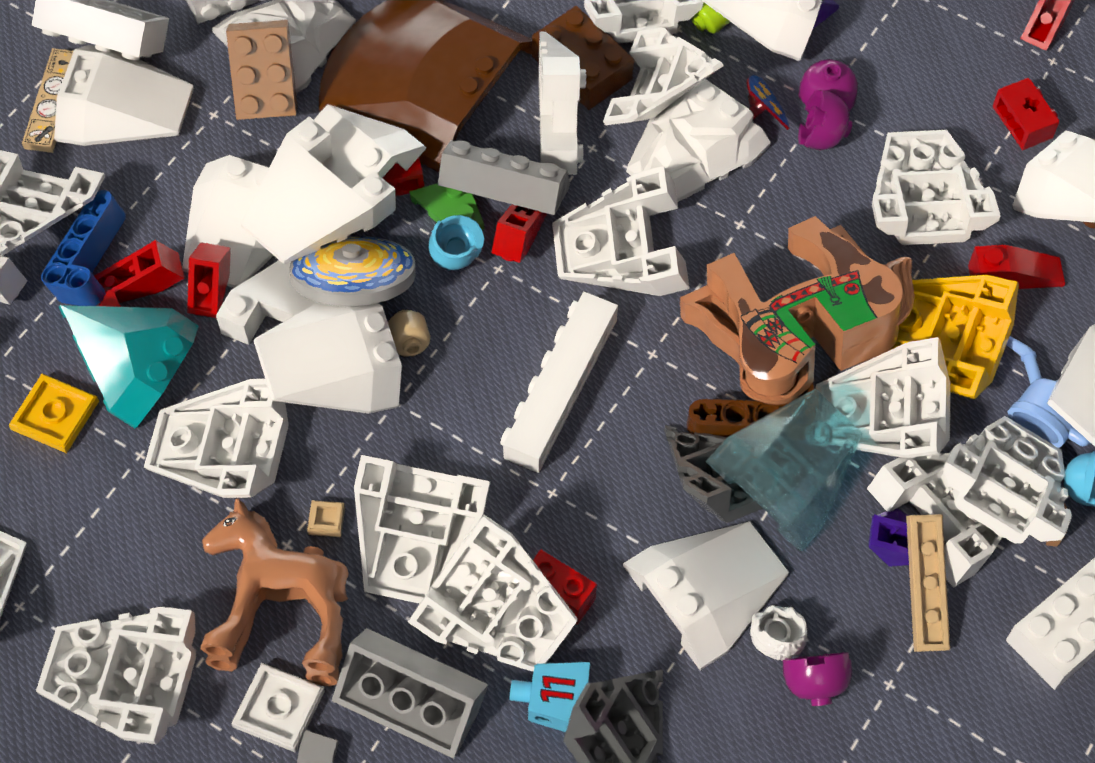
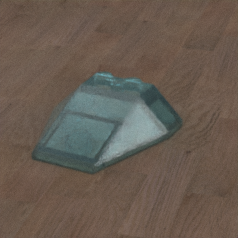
(792, 463)

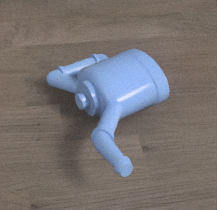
(1032, 407)

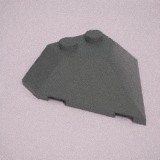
(702, 481)
(618, 721)

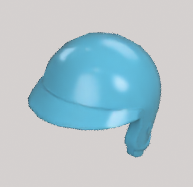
(455, 242)
(1080, 479)

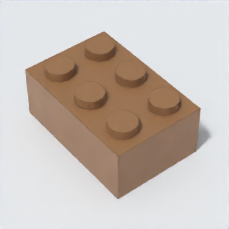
(261, 69)

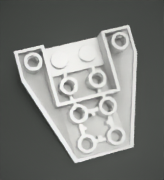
(117, 100)

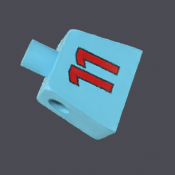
(552, 692)

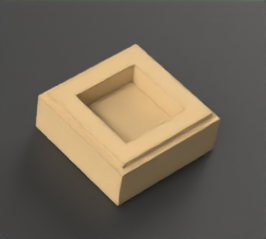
(326, 518)

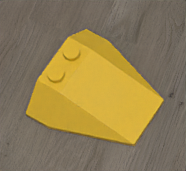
(970, 319)

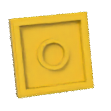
(54, 413)

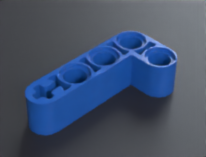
(72, 264)

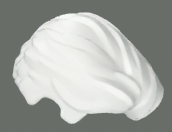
(779, 632)

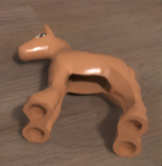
(276, 577)

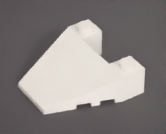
(558, 103)
(307, 204)
(613, 239)
(260, 296)
(1075, 390)
(926, 487)

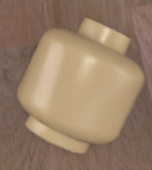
(409, 332)

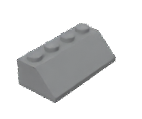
(503, 177)
(409, 692)

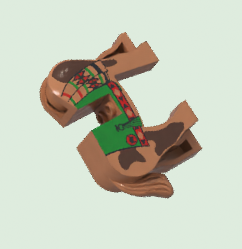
(848, 311)

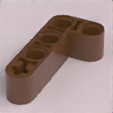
(743, 410)

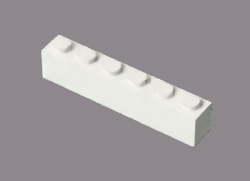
(560, 382)

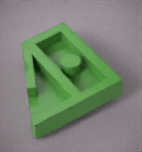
(446, 202)

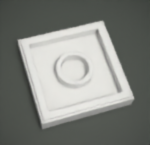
(278, 707)

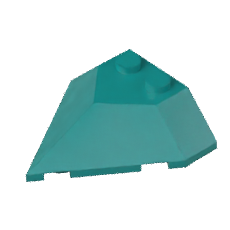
(130, 353)

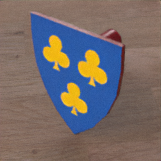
(763, 99)

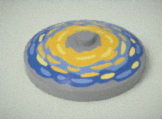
(354, 272)

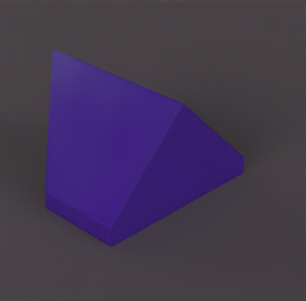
(889, 537)

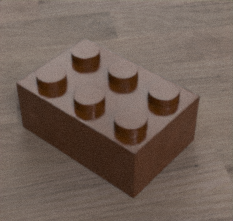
(605, 61)

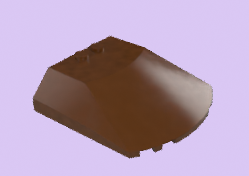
(419, 68)

